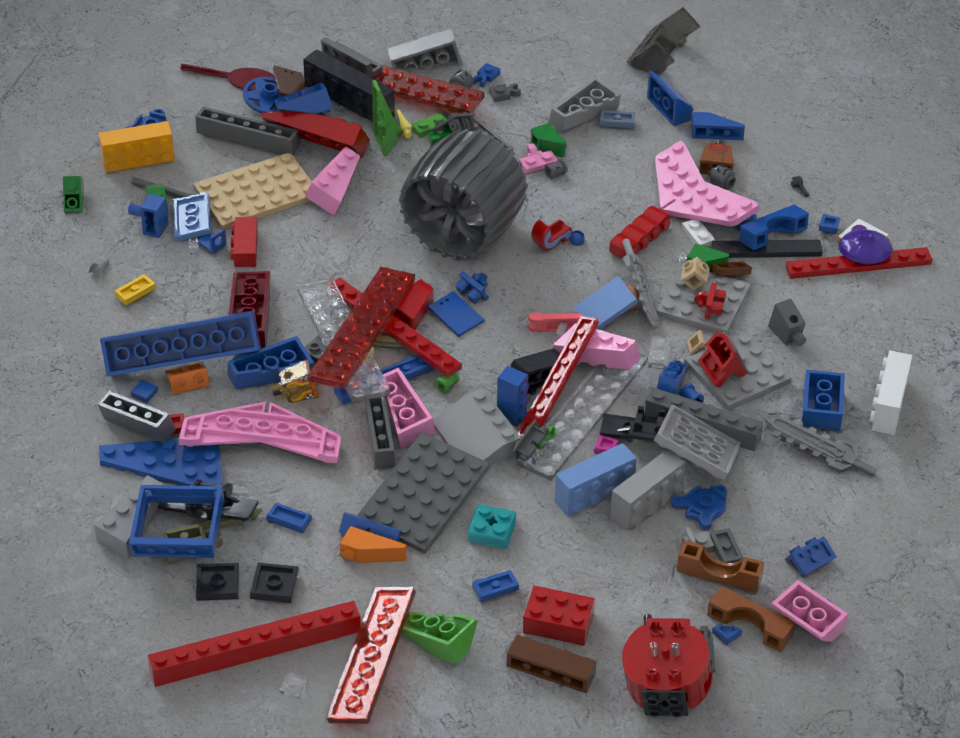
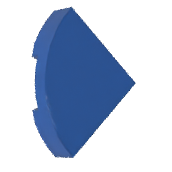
(726, 633)

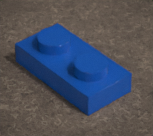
(495, 586)

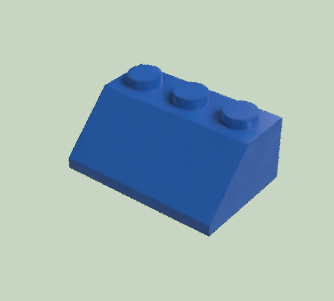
(668, 100)

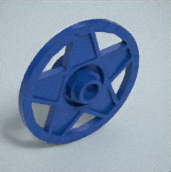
(264, 94)

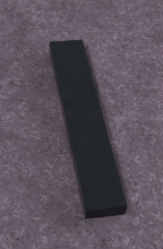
(774, 248)

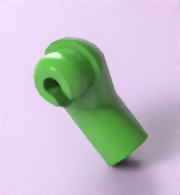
(552, 431)

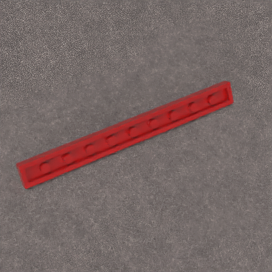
(407, 336)

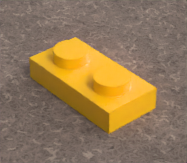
(135, 289)

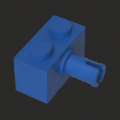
(152, 214)

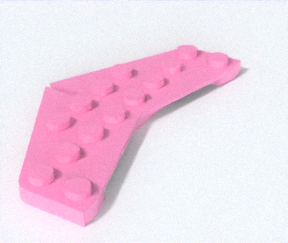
(688, 196)
(253, 424)

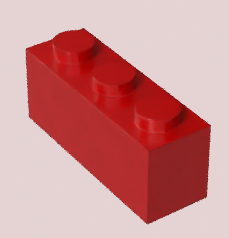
(244, 242)

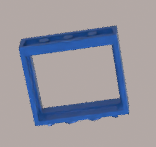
(176, 547)

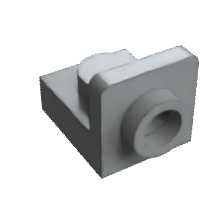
(701, 538)

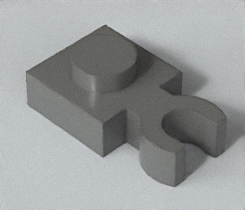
(502, 92)

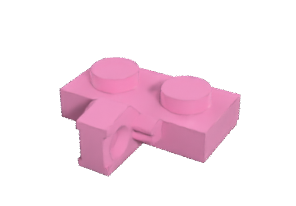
(536, 160)

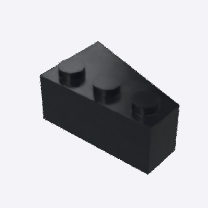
(537, 367)

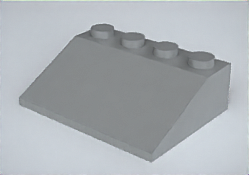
(478, 428)

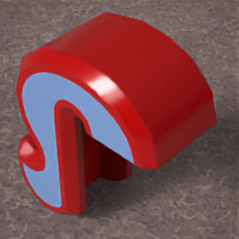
(549, 236)

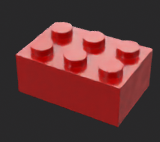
(558, 615)

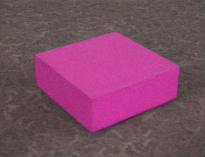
(605, 443)

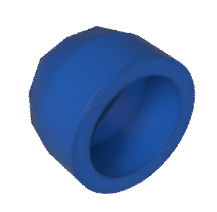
(577, 238)

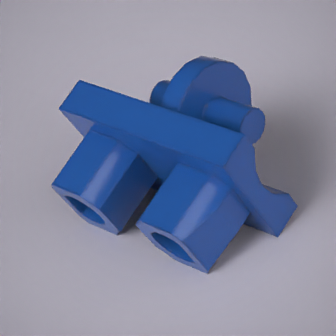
(475, 284)

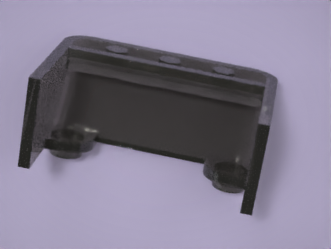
(656, 47)

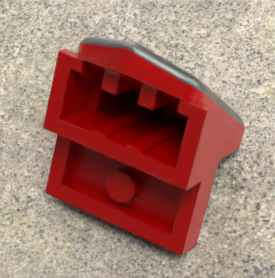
(721, 359)

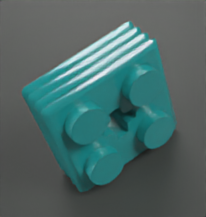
(491, 526)

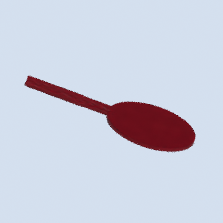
(237, 77)

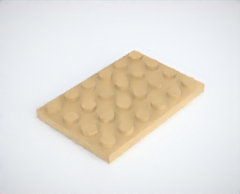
(256, 190)

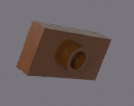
(731, 269)

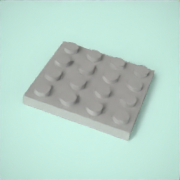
(680, 306)
(761, 378)
(697, 442)

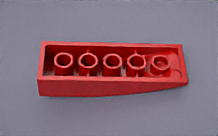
(322, 130)

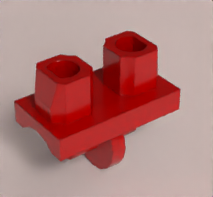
(711, 301)

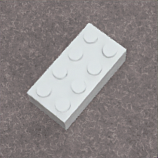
(890, 392)

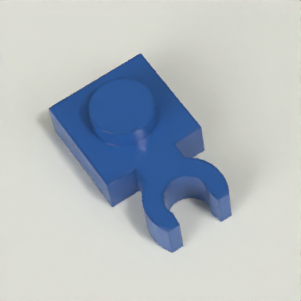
(486, 73)

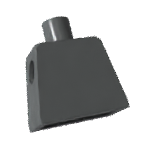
(787, 323)

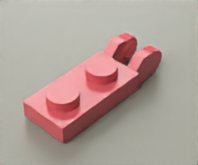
(550, 322)

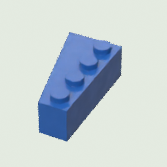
(264, 365)

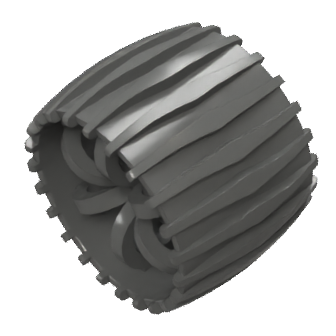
(445, 214)

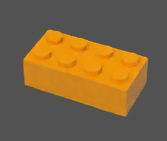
(136, 146)

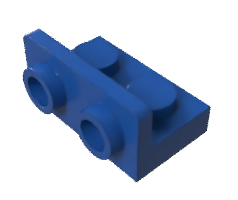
(812, 556)

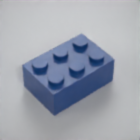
(823, 400)

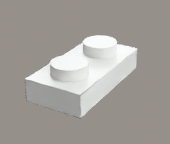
(697, 233)

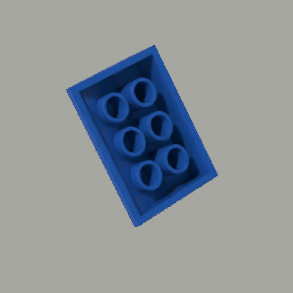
(309, 100)

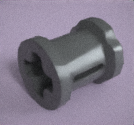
(560, 162)

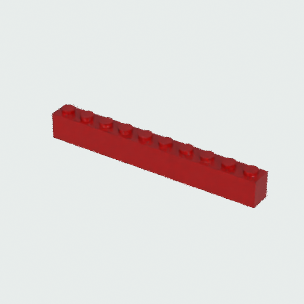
(254, 643)

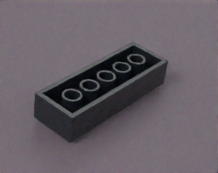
(345, 84)

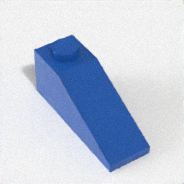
(712, 126)

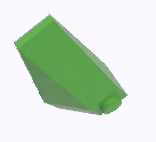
(384, 125)
(440, 635)

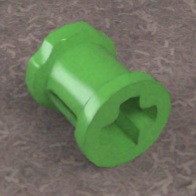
(443, 383)

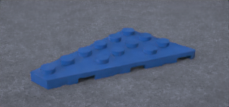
(165, 461)

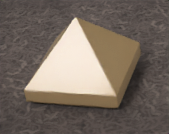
(696, 342)

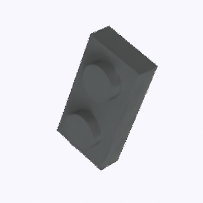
(726, 546)

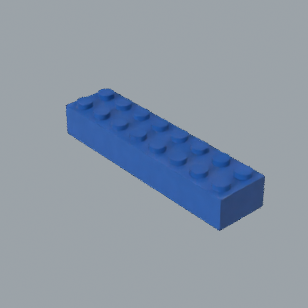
(180, 343)

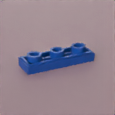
(365, 524)

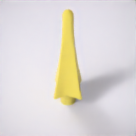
(405, 126)

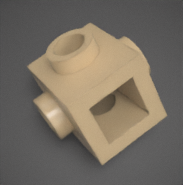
(695, 273)

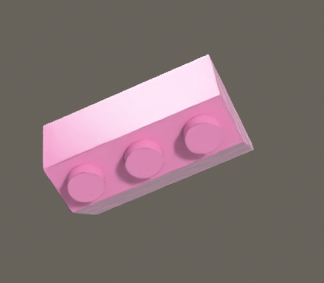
(811, 611)

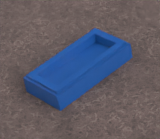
(289, 517)

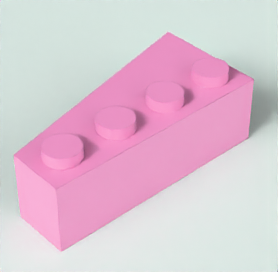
(333, 181)
(605, 349)
(407, 410)

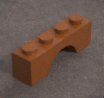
(696, 561)
(730, 606)

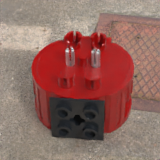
(667, 667)

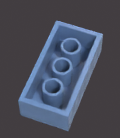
(593, 479)

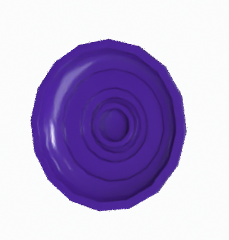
(865, 246)

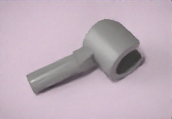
(95, 267)

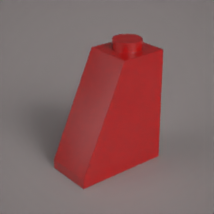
(415, 304)

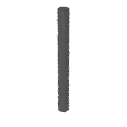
(169, 191)

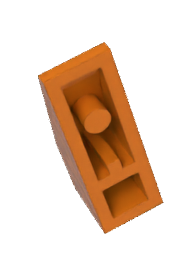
(369, 547)

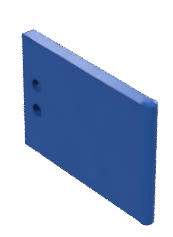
(455, 313)

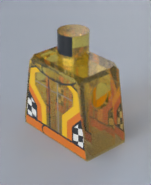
(296, 383)

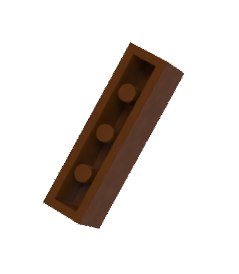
(551, 663)

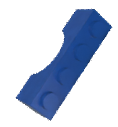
(789, 219)

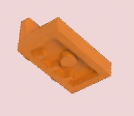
(187, 377)

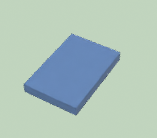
(192, 216)
(607, 302)

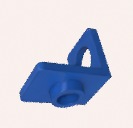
(212, 242)

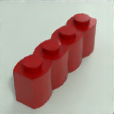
(641, 231)

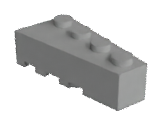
(426, 52)
(584, 105)
(116, 526)

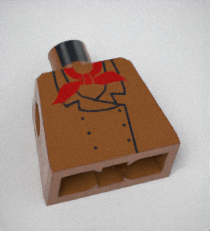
(715, 155)

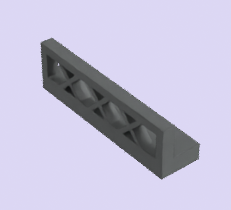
(350, 57)

